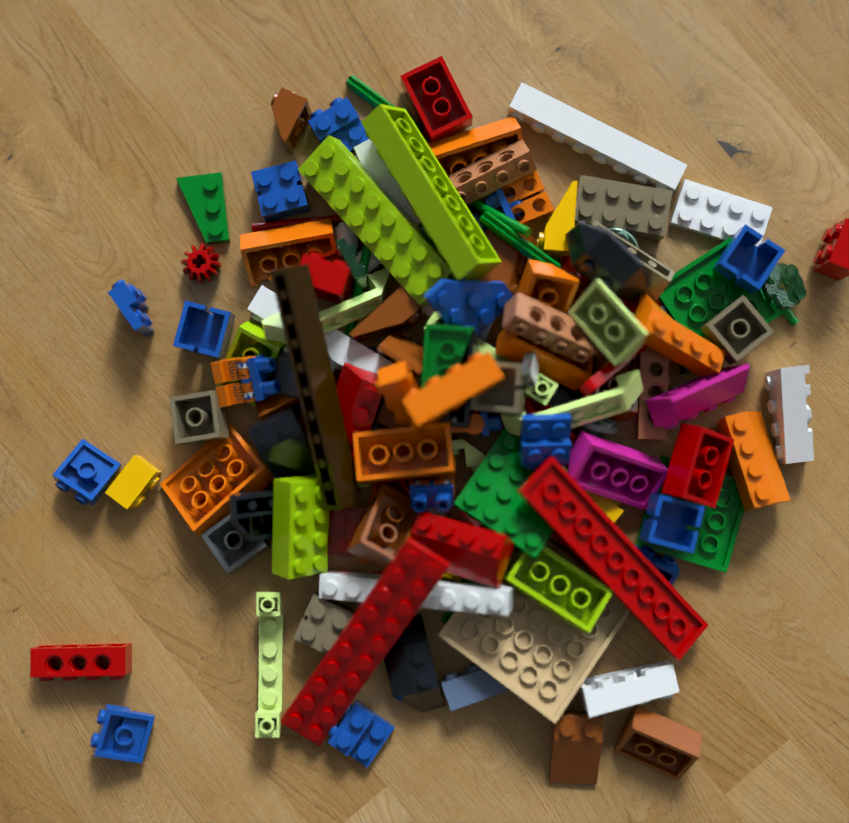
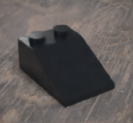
(283, 444)

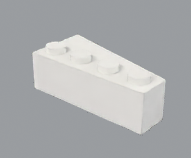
(790, 414)
(628, 687)

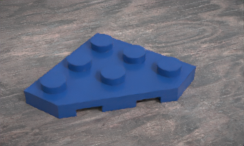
(468, 302)

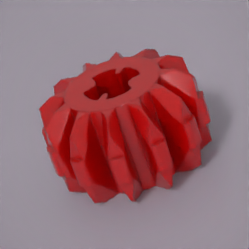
(206, 269)

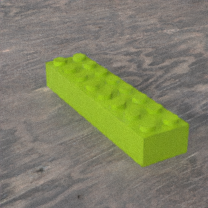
(430, 192)
(375, 218)

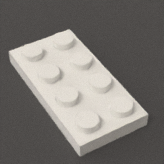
(717, 212)

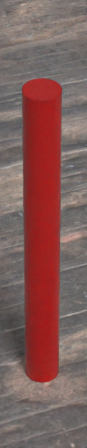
(260, 226)

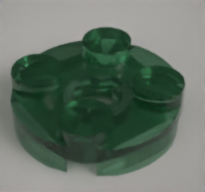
(793, 284)

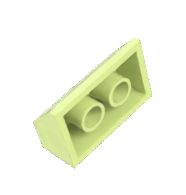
(608, 323)

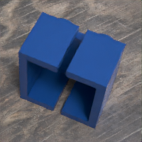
(279, 192)
(748, 262)
(204, 332)
(669, 522)

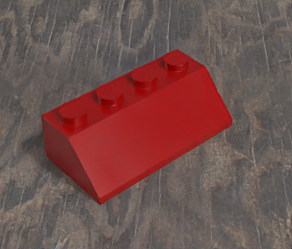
(358, 401)
(469, 549)

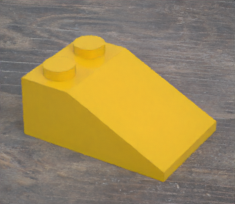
(553, 238)

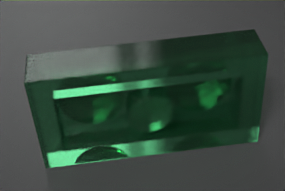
(349, 254)

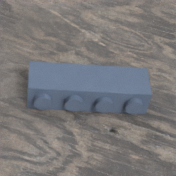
(469, 687)

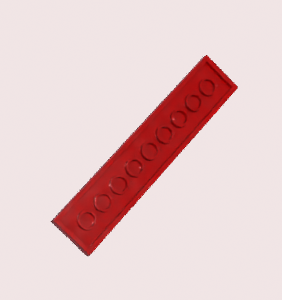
(613, 557)
(365, 641)

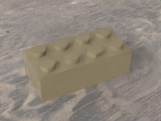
(623, 205)

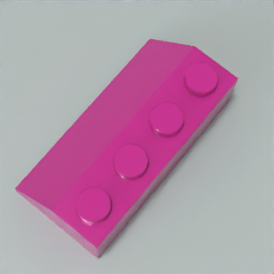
(697, 395)
(615, 470)

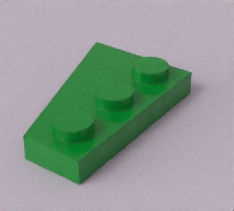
(208, 204)
(443, 349)

